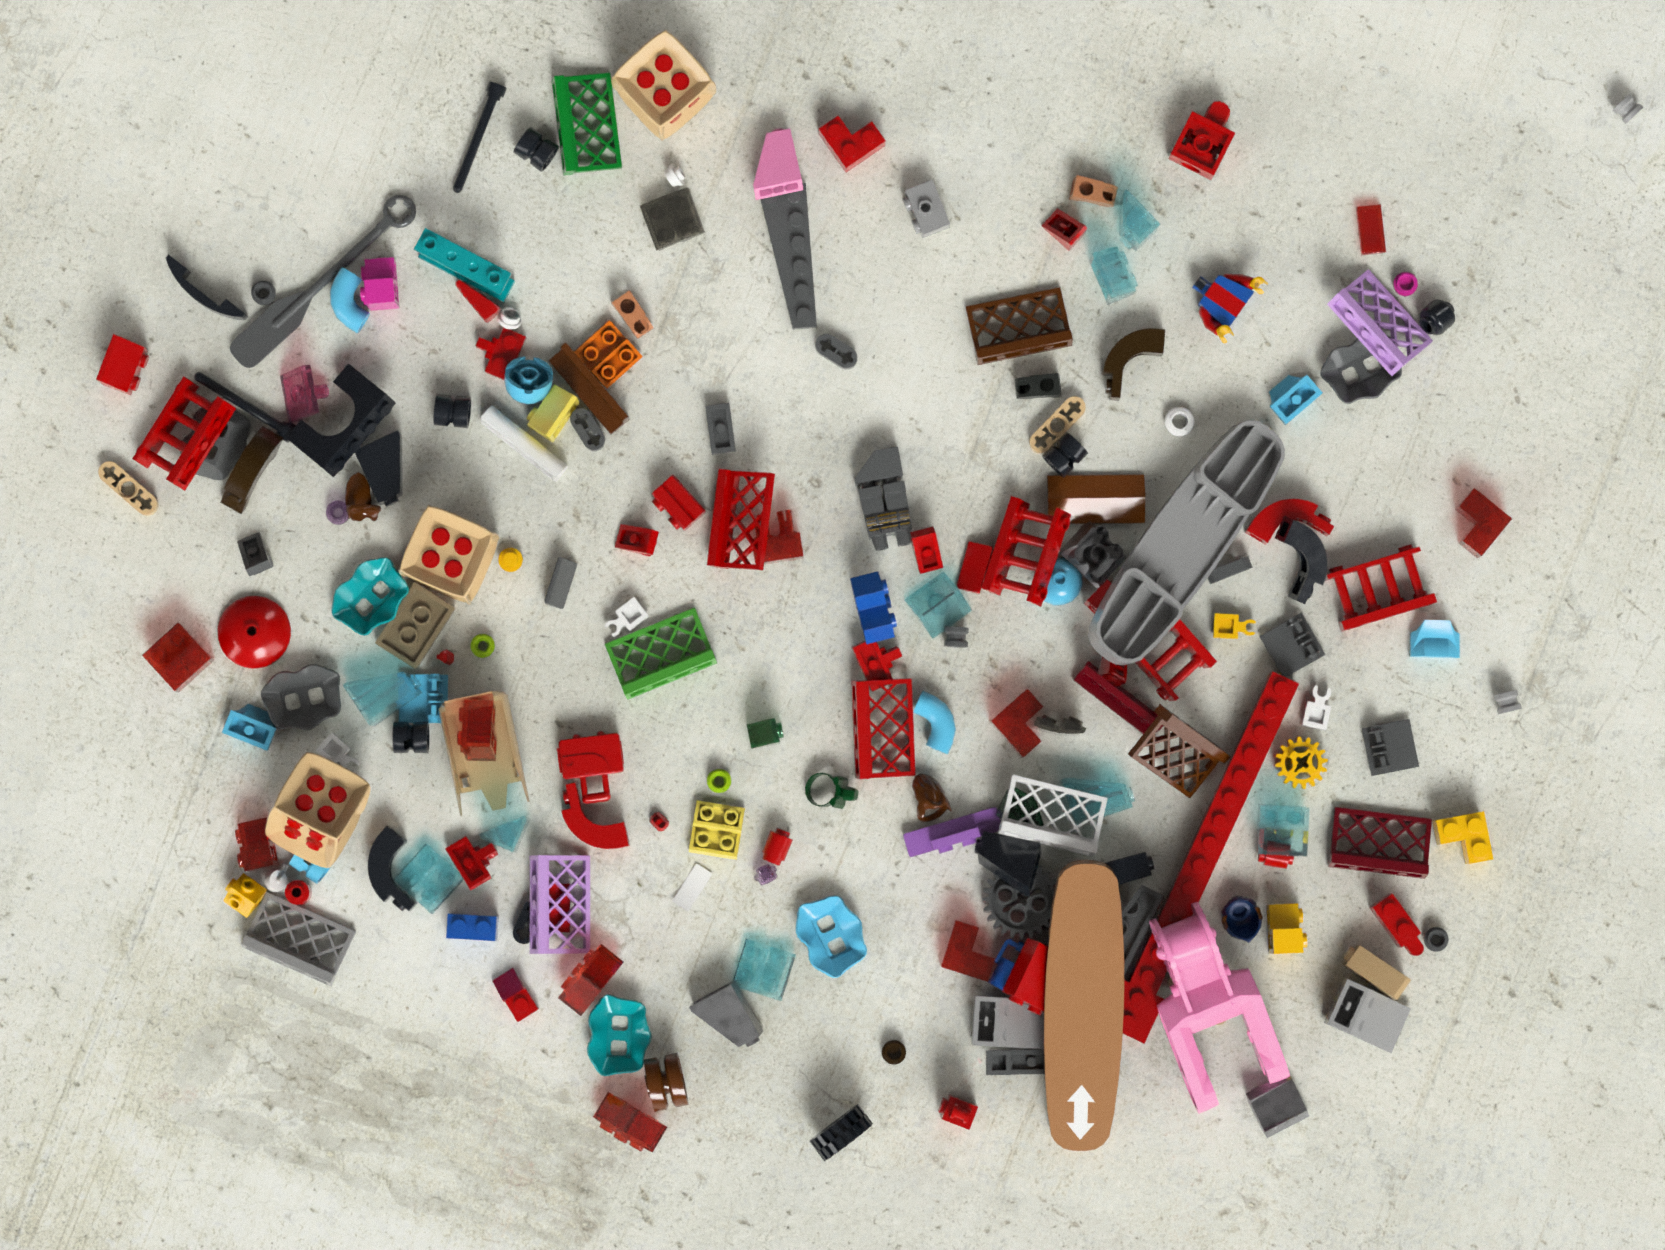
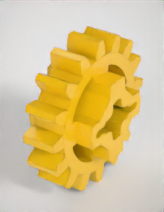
(1291, 755)

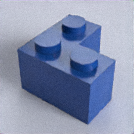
(872, 605)

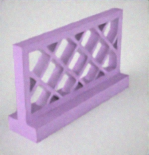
(1369, 330)
(540, 904)

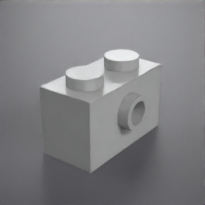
(926, 209)

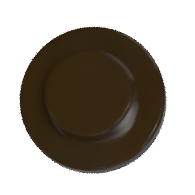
(893, 1052)

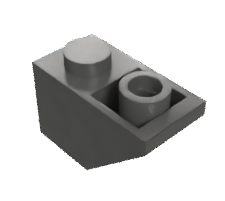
(881, 466)

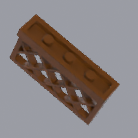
(1019, 346)
(1186, 734)

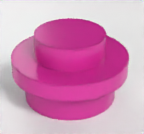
(1405, 284)

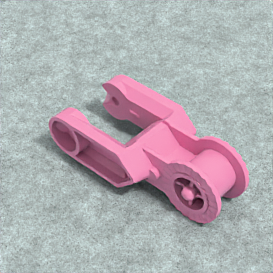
(1206, 995)

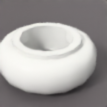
(1189, 419)

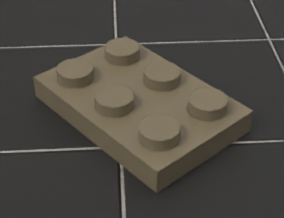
(415, 626)

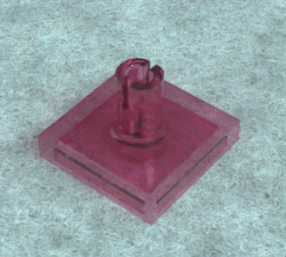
(301, 393)

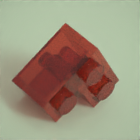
(1486, 519)
(1013, 726)
(478, 733)
(257, 849)
(960, 956)
(589, 978)
(629, 1123)

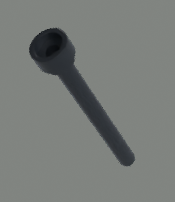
(494, 94)
(283, 428)

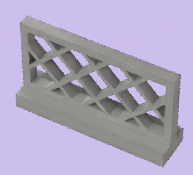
(291, 959)

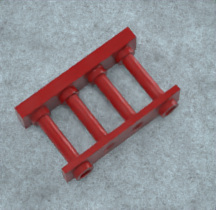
(200, 443)
(1006, 543)
(1397, 604)
(1184, 640)

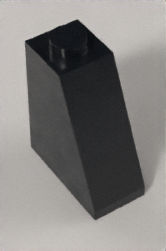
(383, 467)
(1010, 859)
(1132, 867)

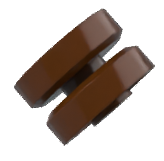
(661, 1083)

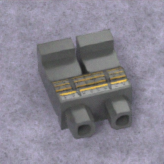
(887, 522)

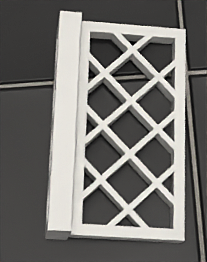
(1048, 836)

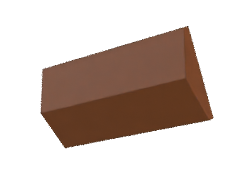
(1098, 498)

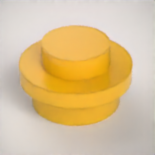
(510, 559)

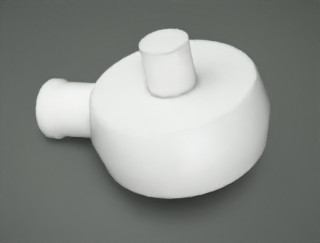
(276, 879)

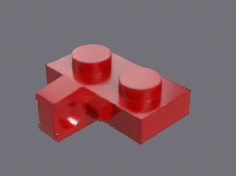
(501, 351)
(875, 661)
(471, 861)

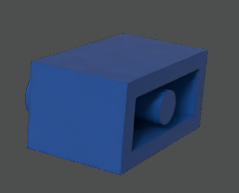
(472, 927)

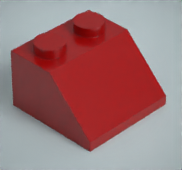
(122, 365)

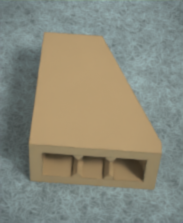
(1376, 972)

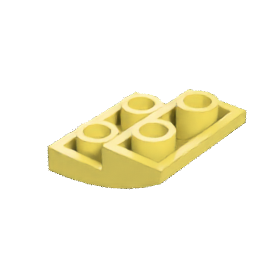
(716, 830)

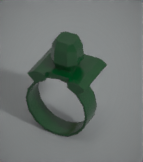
(842, 794)

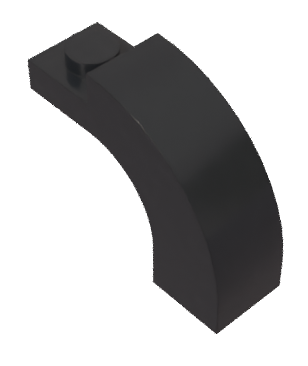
(1311, 557)
(379, 868)

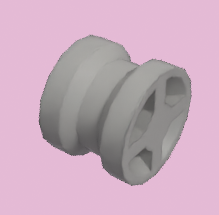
(1627, 108)
(1507, 702)

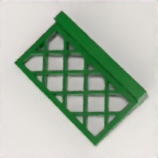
(566, 129)

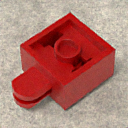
(1204, 140)

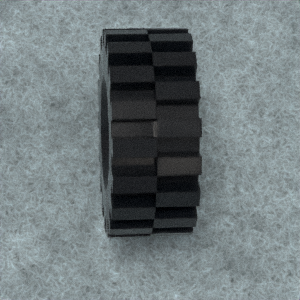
(841, 1132)

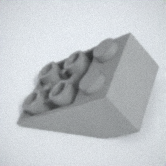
(1367, 1015)
(1006, 1024)

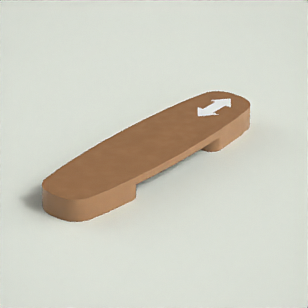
(1083, 1005)

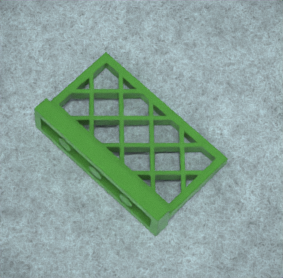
(669, 672)

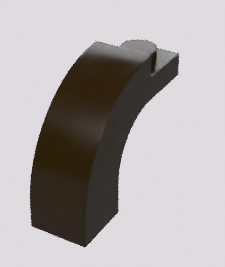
(1135, 344)
(249, 468)

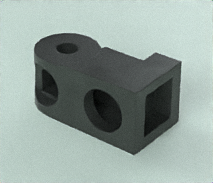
(1038, 386)

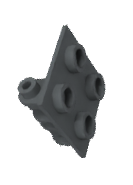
(1292, 645)
(1390, 747)

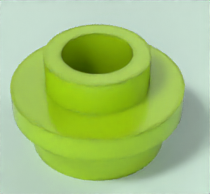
(490, 645)
(715, 773)

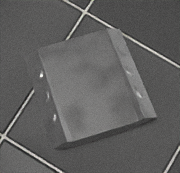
(1093, 553)
(1277, 1106)

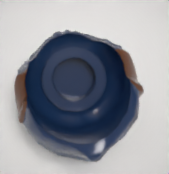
(1241, 918)

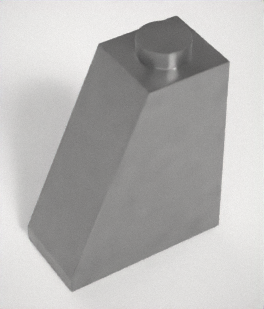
(729, 1014)

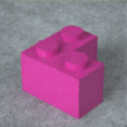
(380, 284)

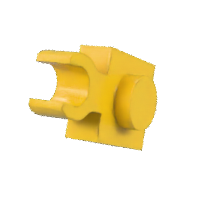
(1228, 625)

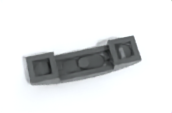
(1015, 1062)

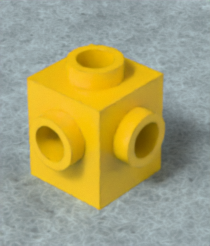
(244, 894)

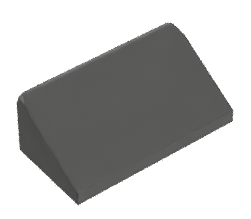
(560, 583)

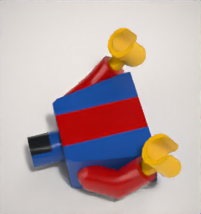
(1225, 300)

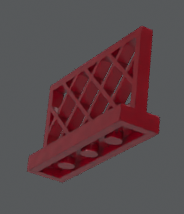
(1116, 698)
(1384, 863)

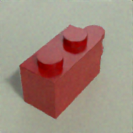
(1398, 924)
(957, 1111)

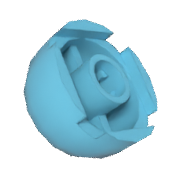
(528, 380)
(1064, 583)

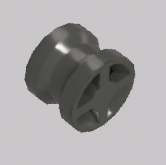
(956, 637)

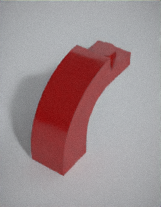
(1300, 510)
(599, 836)

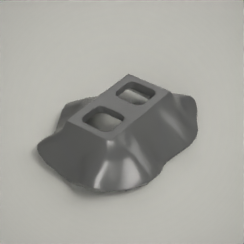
(1368, 386)
(229, 447)
(300, 682)

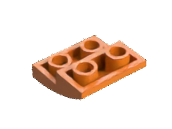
(607, 354)

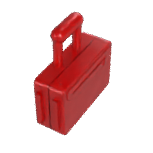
(591, 757)

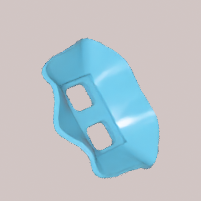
(847, 926)

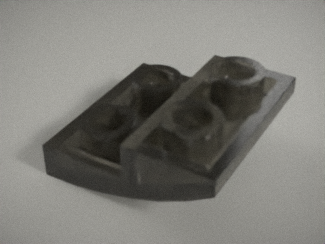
(672, 219)
(1067, 727)

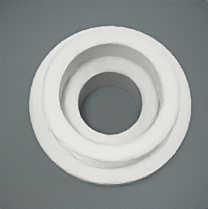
(675, 175)
(509, 318)

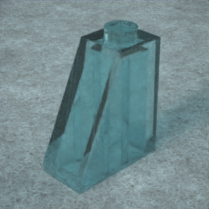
(383, 695)
(1118, 797)

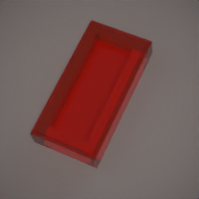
(1370, 229)

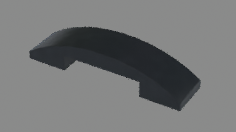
(226, 309)

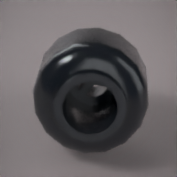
(1437, 317)

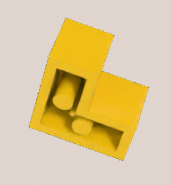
(1471, 831)
(1284, 929)

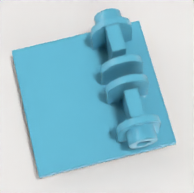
(426, 705)

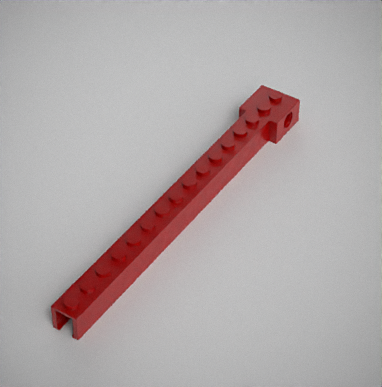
(1206, 848)

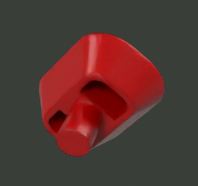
(446, 656)
(659, 821)

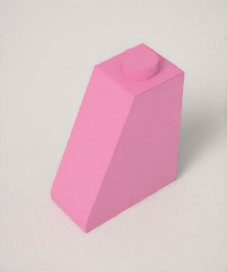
(778, 166)

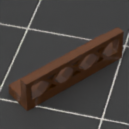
(589, 389)

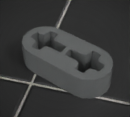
(840, 347)
(592, 425)
(1229, 570)

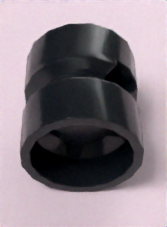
(539, 151)
(452, 411)
(1064, 454)
(411, 737)

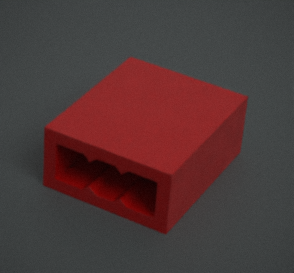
(1028, 977)

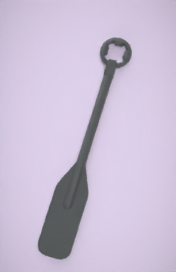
(288, 313)

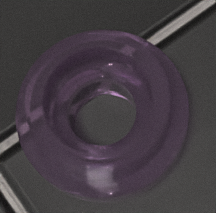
(330, 512)
(766, 874)

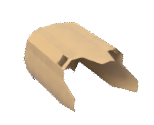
(487, 776)

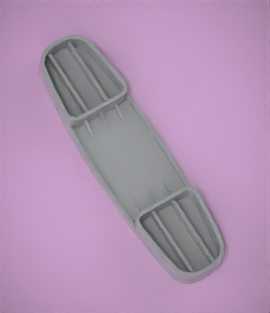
(1185, 542)

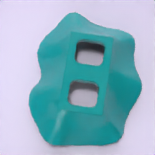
(360, 587)
(637, 1035)

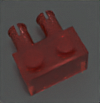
(786, 545)

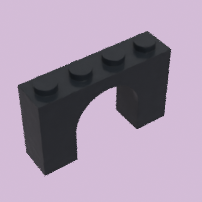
(335, 450)

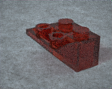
(178, 657)

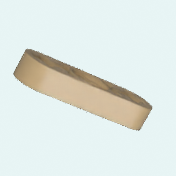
(1074, 416)
(118, 489)

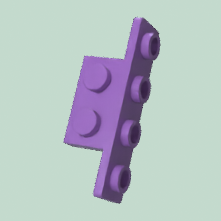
(945, 834)

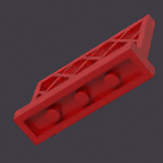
(726, 519)
(863, 734)

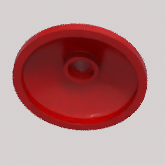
(271, 635)

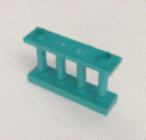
(464, 265)

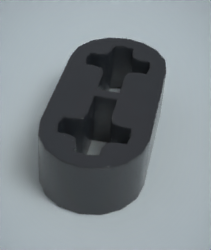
(520, 924)

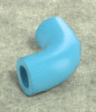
(343, 300)
(941, 721)

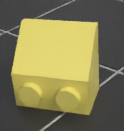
(552, 413)

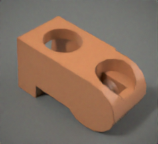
(1093, 191)
(632, 314)

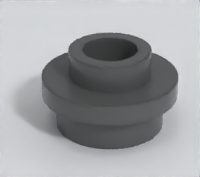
(255, 292)
(1443, 939)

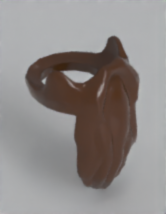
(359, 499)
(929, 796)

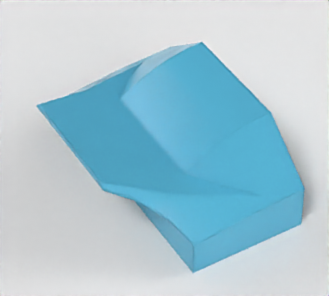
(1293, 396)
(1435, 640)
(251, 726)

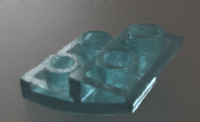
(429, 878)
(764, 969)

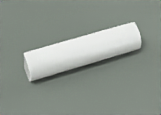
(523, 443)

